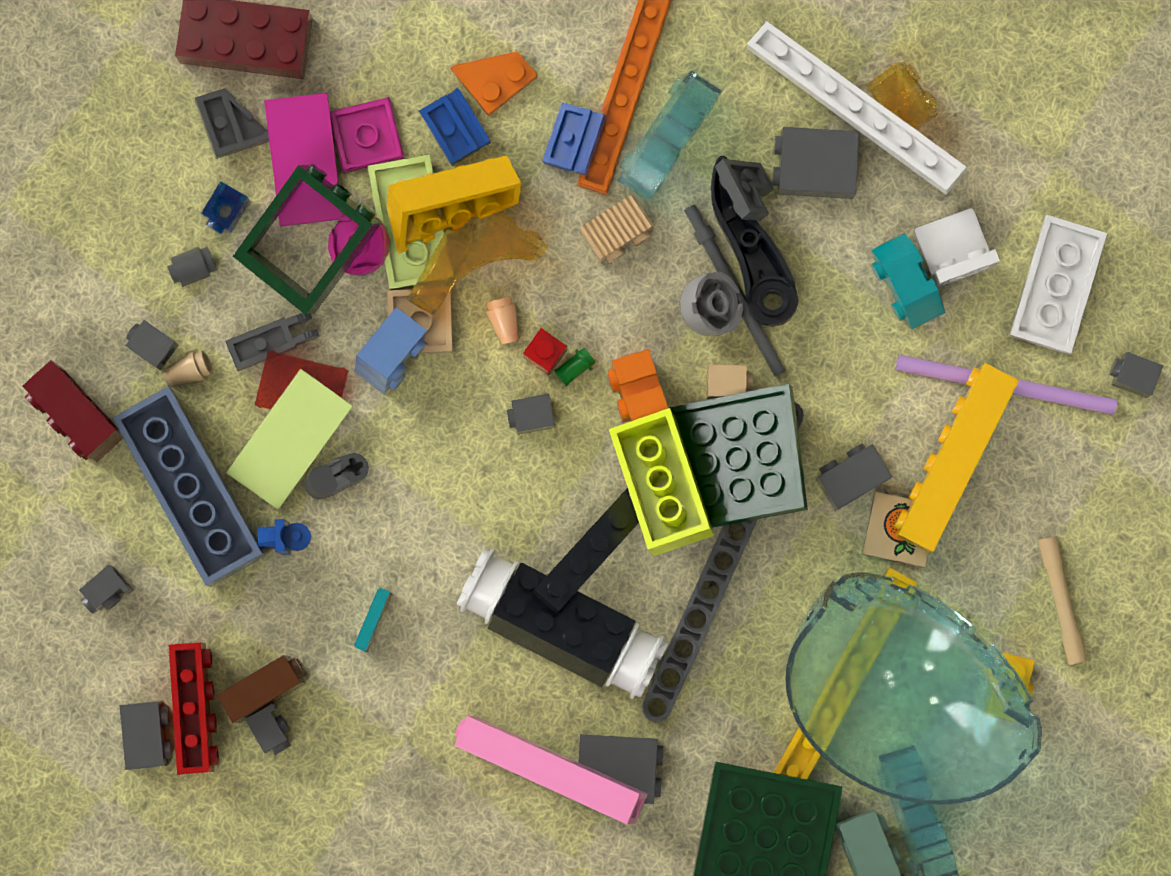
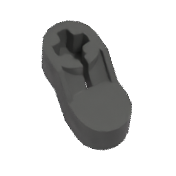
(322, 481)

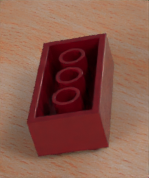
(244, 37)

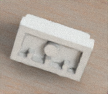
(955, 248)

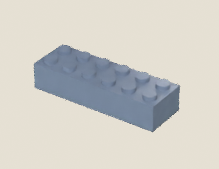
(189, 486)

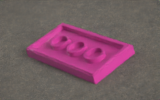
(302, 136)

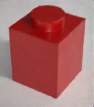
(545, 351)

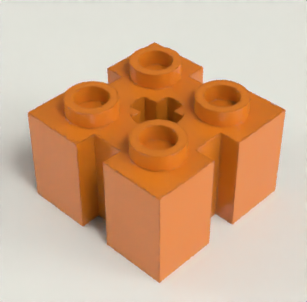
(638, 386)

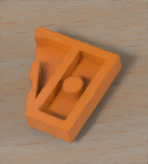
(495, 79)

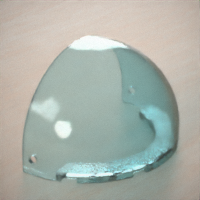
(907, 694)

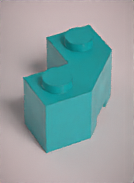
(901, 268)

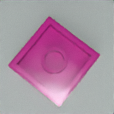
(366, 135)

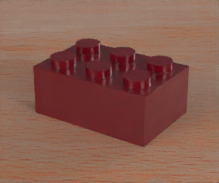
(72, 412)

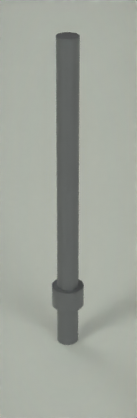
(705, 237)

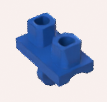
(284, 537)

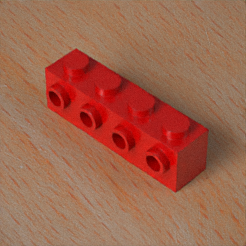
(191, 708)

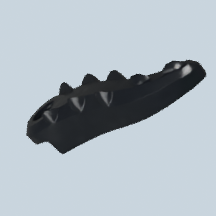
(758, 258)

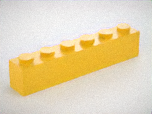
(956, 458)

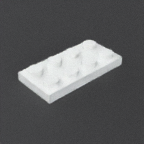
(1057, 284)

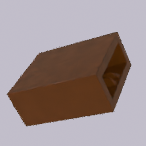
(262, 688)

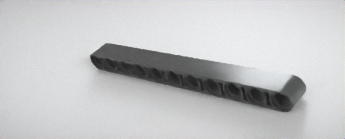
(706, 606)

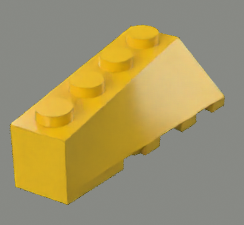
(449, 199)

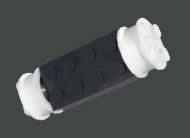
(580, 637)

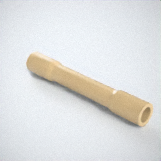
(1070, 635)

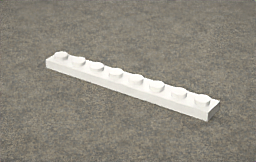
(856, 108)

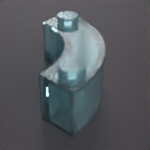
(671, 130)
(924, 839)

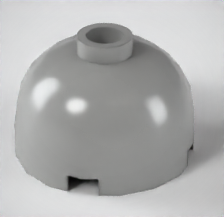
(711, 304)

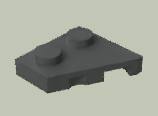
(229, 124)

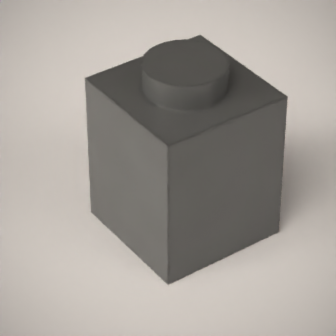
(150, 344)
(1135, 374)
(531, 414)

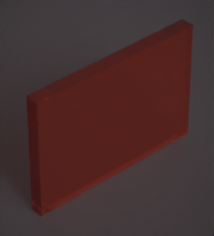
(282, 368)

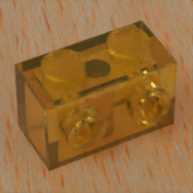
(903, 95)

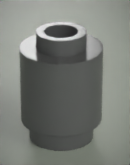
(191, 266)

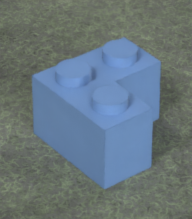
(387, 351)

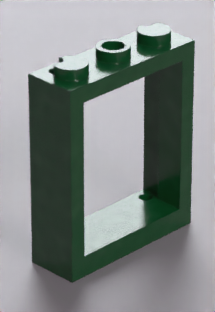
(337, 195)

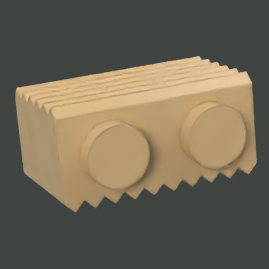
(617, 229)

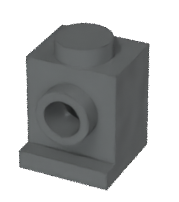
(104, 590)
(269, 729)

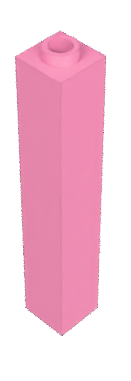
(550, 769)

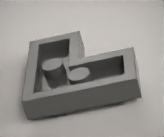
(745, 185)

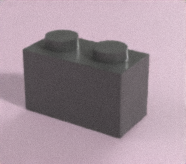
(853, 477)
(145, 735)

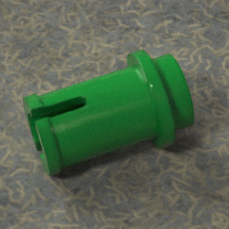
(575, 366)

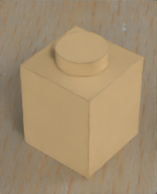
(727, 380)

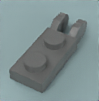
(252, 346)

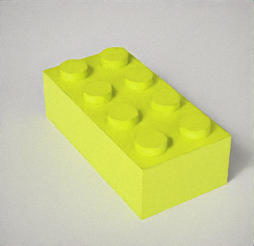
(661, 482)

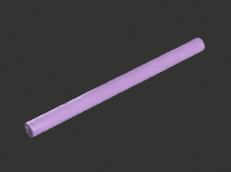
(1023, 388)

